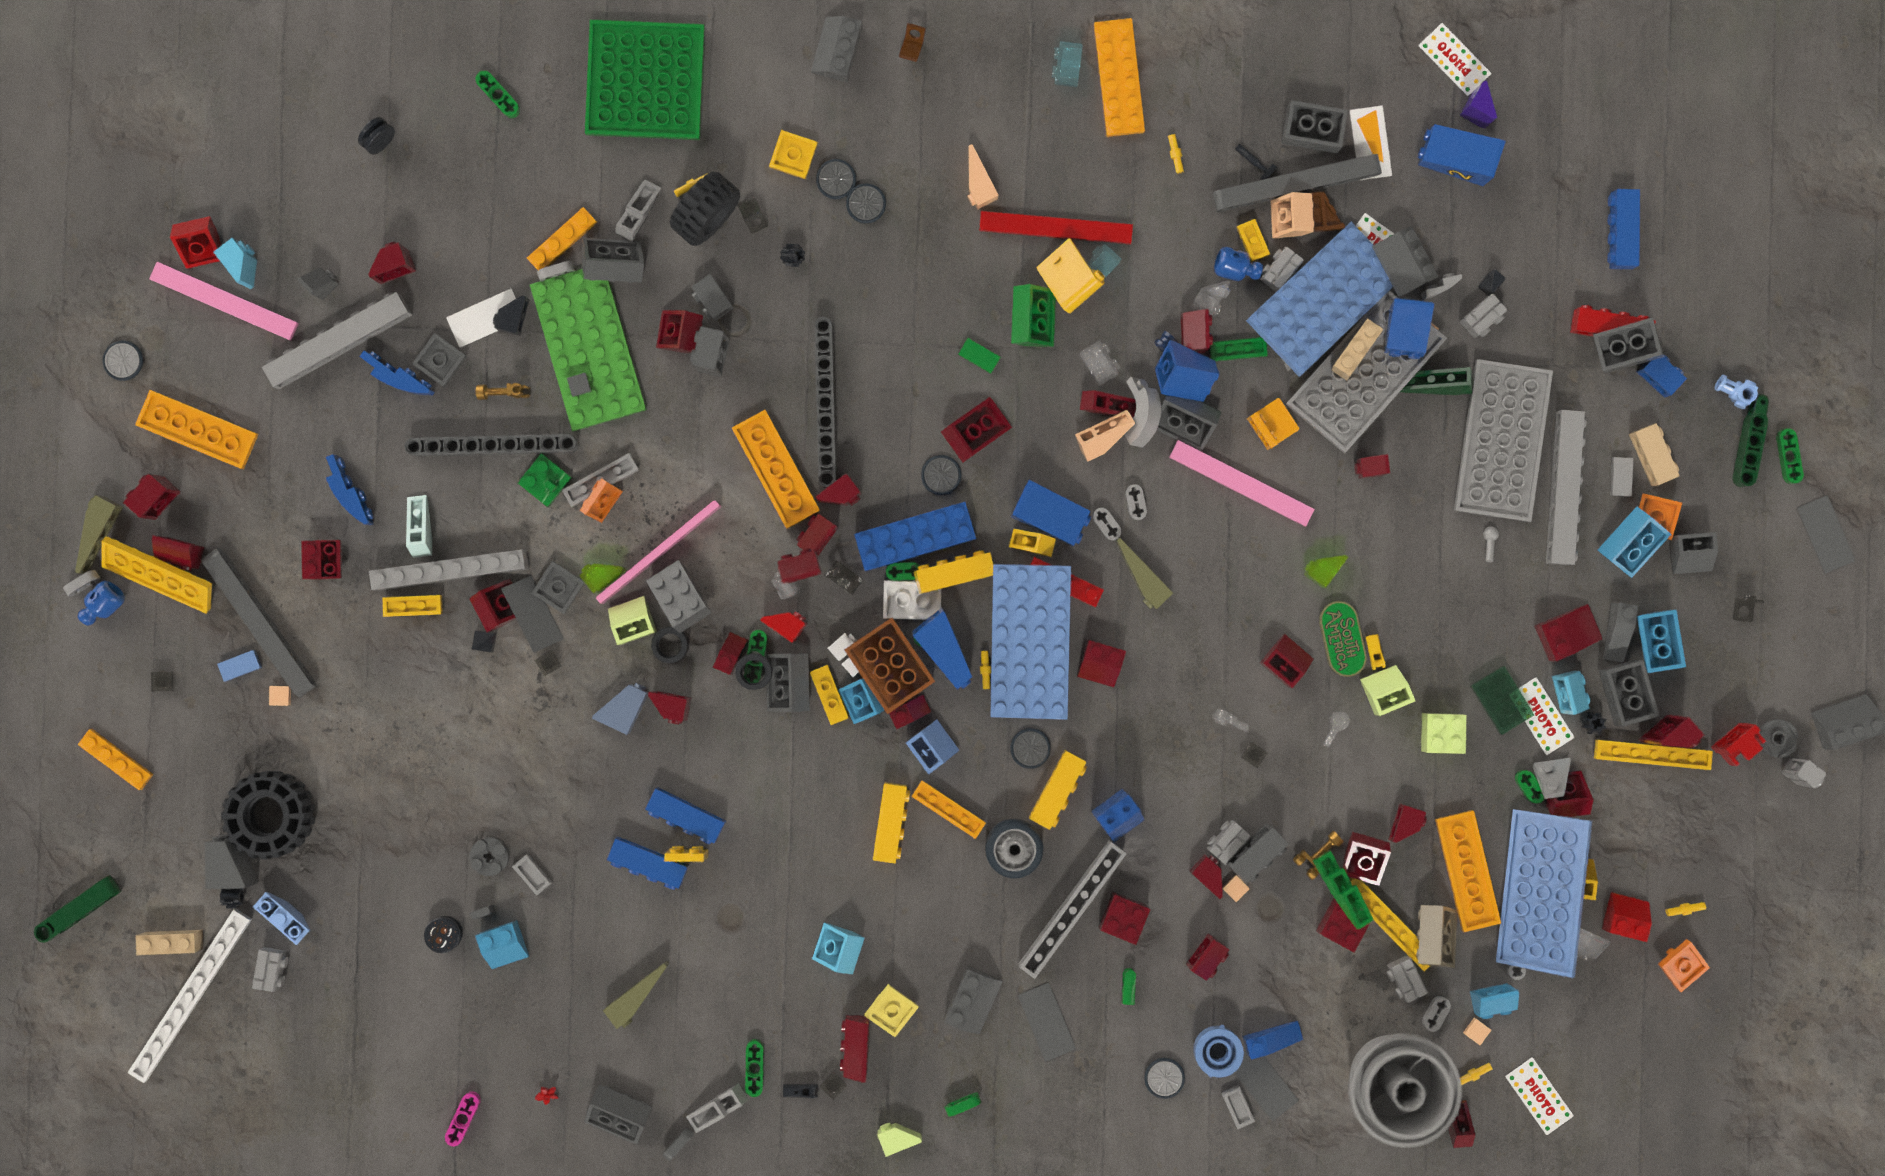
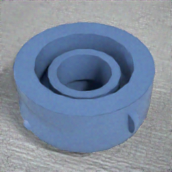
(1229, 1062)

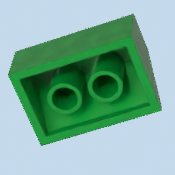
(1033, 316)

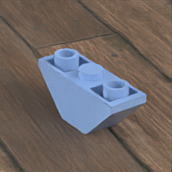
(283, 916)

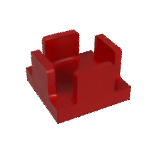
(1741, 739)

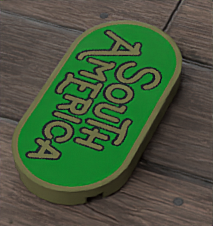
(1342, 639)

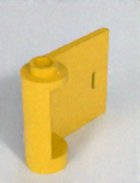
(1070, 278)

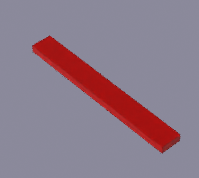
(1056, 227)

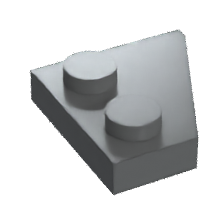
(1552, 776)

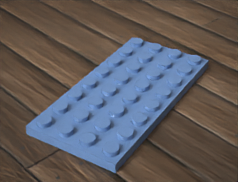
(1322, 300)
(1030, 641)
(1544, 892)

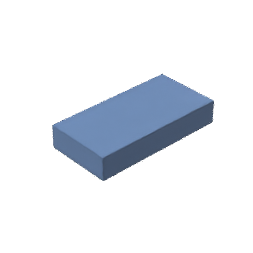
(239, 665)

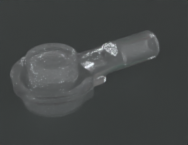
(1223, 717)
(1339, 722)

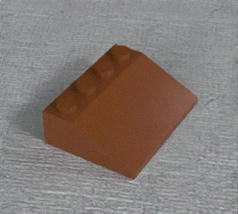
(889, 665)

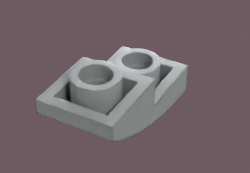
(1444, 284)

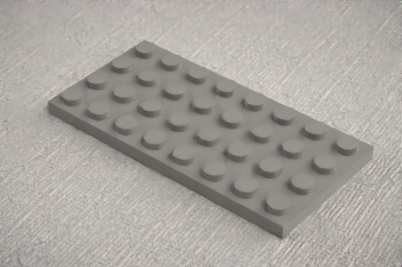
(1347, 408)
(1503, 440)

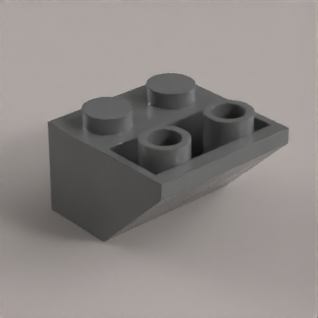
(1693, 552)

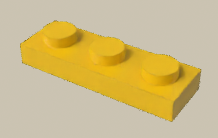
(412, 605)

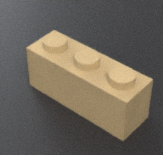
(1357, 349)
(1654, 454)
(169, 942)

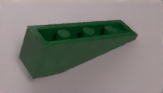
(1441, 382)

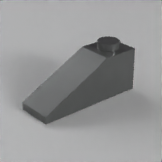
(1619, 631)

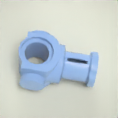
(1736, 389)

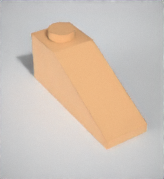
(980, 186)
(1102, 436)

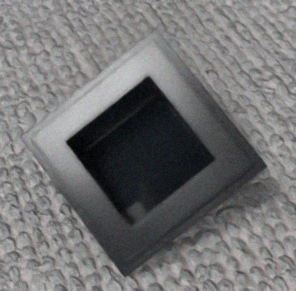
(1491, 282)
(484, 641)

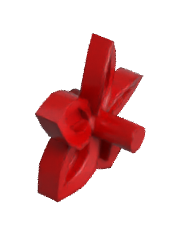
(546, 1094)

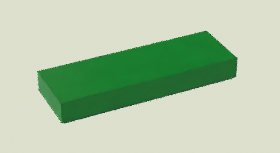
(1238, 349)

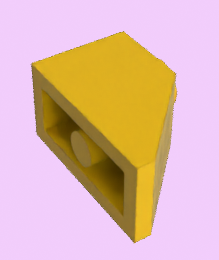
(1032, 542)

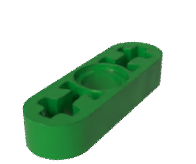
(497, 102)
(1798, 469)
(753, 642)
(759, 1082)

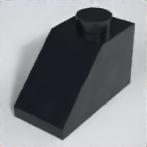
(512, 316)

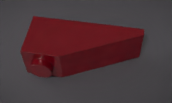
(1106, 403)

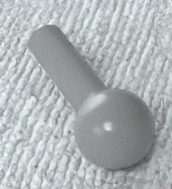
(1490, 534)

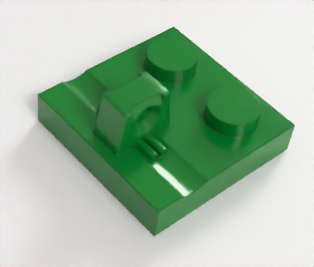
(544, 480)

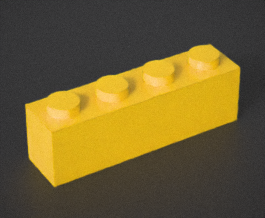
(954, 573)
(1057, 790)
(890, 821)

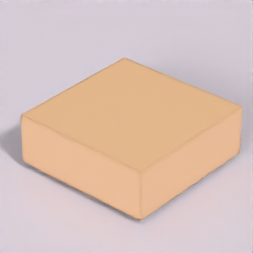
(280, 695)
(1235, 888)
(1477, 1031)

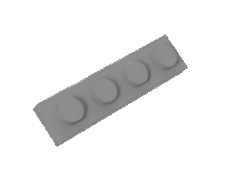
(611, 473)

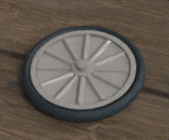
(122, 360)
(1164, 1078)

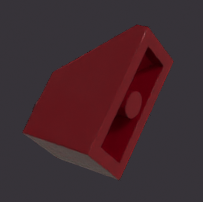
(1372, 466)
(730, 653)
(909, 712)
(1407, 822)
(1209, 874)
(1462, 1128)

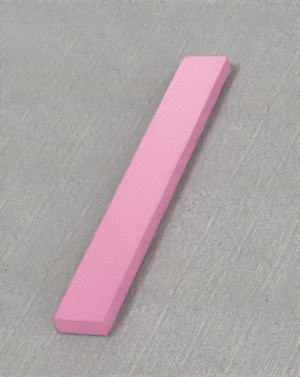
(224, 301)
(1241, 483)
(658, 552)

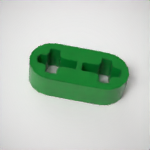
(901, 566)
(1526, 789)
(962, 1104)

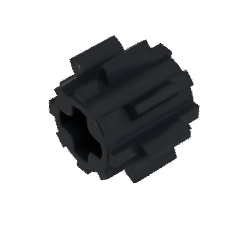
(792, 255)
(1597, 719)
(232, 897)

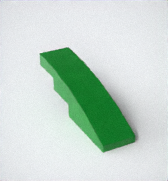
(1343, 891)

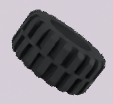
(704, 208)

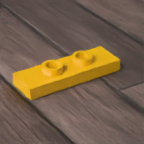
(829, 695)

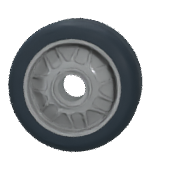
(1010, 833)

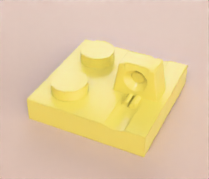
(891, 1010)

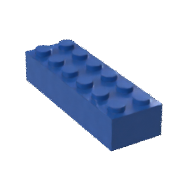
(915, 536)

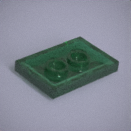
(1502, 700)

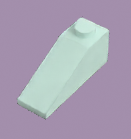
(418, 527)

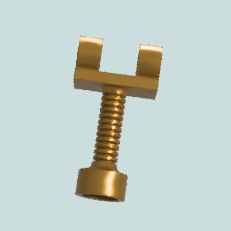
(513, 390)
(1334, 840)

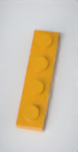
(562, 239)
(115, 759)
(948, 809)

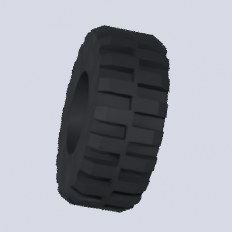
(240, 818)

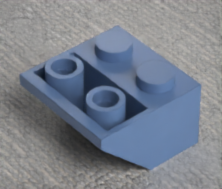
(932, 746)

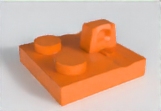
(601, 500)
(1662, 510)
(1683, 965)

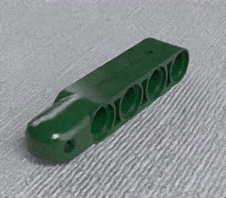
(1745, 448)
(77, 909)

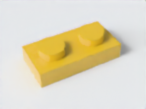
(1253, 240)

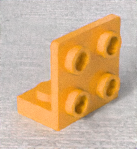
(1273, 423)

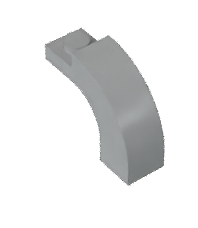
(1147, 412)

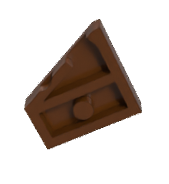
(1324, 214)

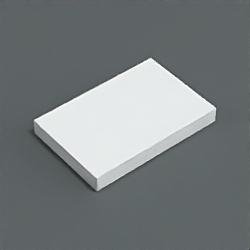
(905, 602)

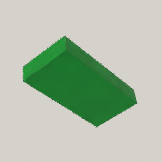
(979, 356)

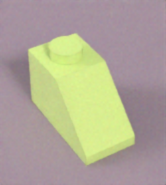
(897, 1138)

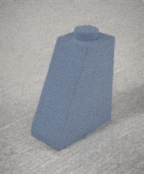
(623, 709)

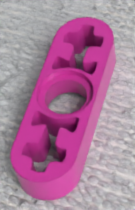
(461, 1134)

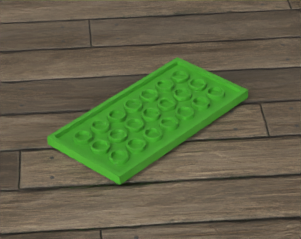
(588, 338)

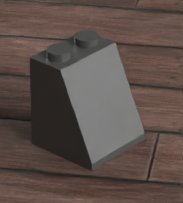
(226, 865)

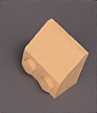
(1292, 215)

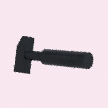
(1255, 162)

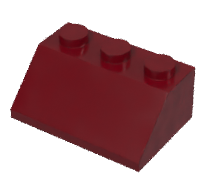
(1673, 731)
(855, 1047)

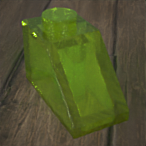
(1323, 570)
(600, 575)

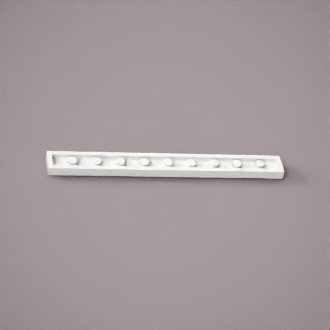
(189, 995)

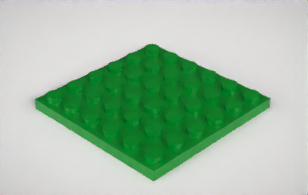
(644, 79)

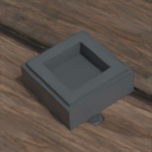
(579, 384)
(478, 913)

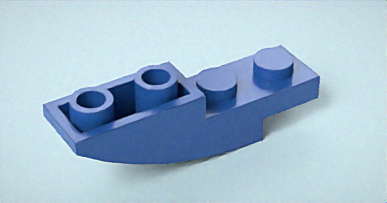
(401, 379)
(350, 498)

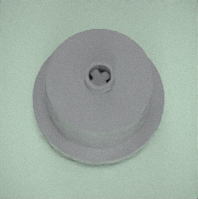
(1404, 1089)

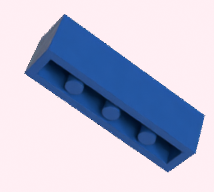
(1624, 228)
(686, 815)
(647, 862)

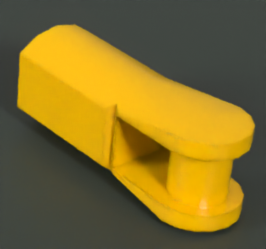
(1374, 647)

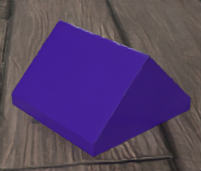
(1480, 107)

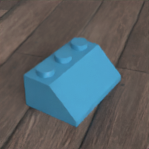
(1634, 541)
(1661, 641)

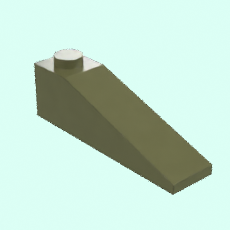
(97, 525)
(1148, 584)
(626, 1005)

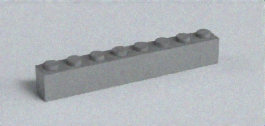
(337, 340)
(1565, 487)
(449, 570)
(1072, 909)

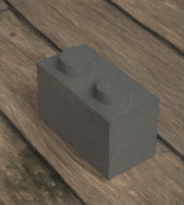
(712, 297)

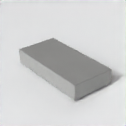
(1621, 476)
(532, 874)
(1238, 1107)

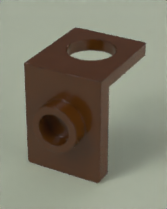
(912, 45)

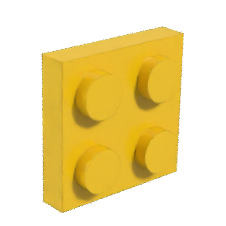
(793, 154)
(694, 854)

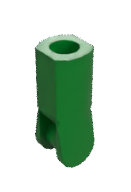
(1128, 987)

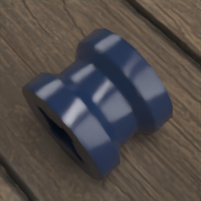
(1163, 341)

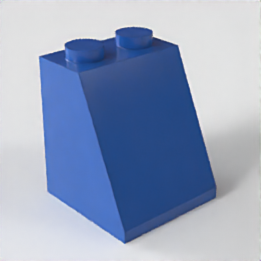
(1408, 328)
(1185, 373)

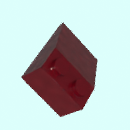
(976, 429)
(1568, 633)

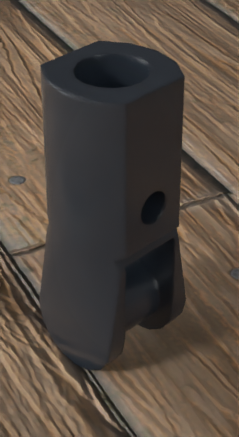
(796, 1090)

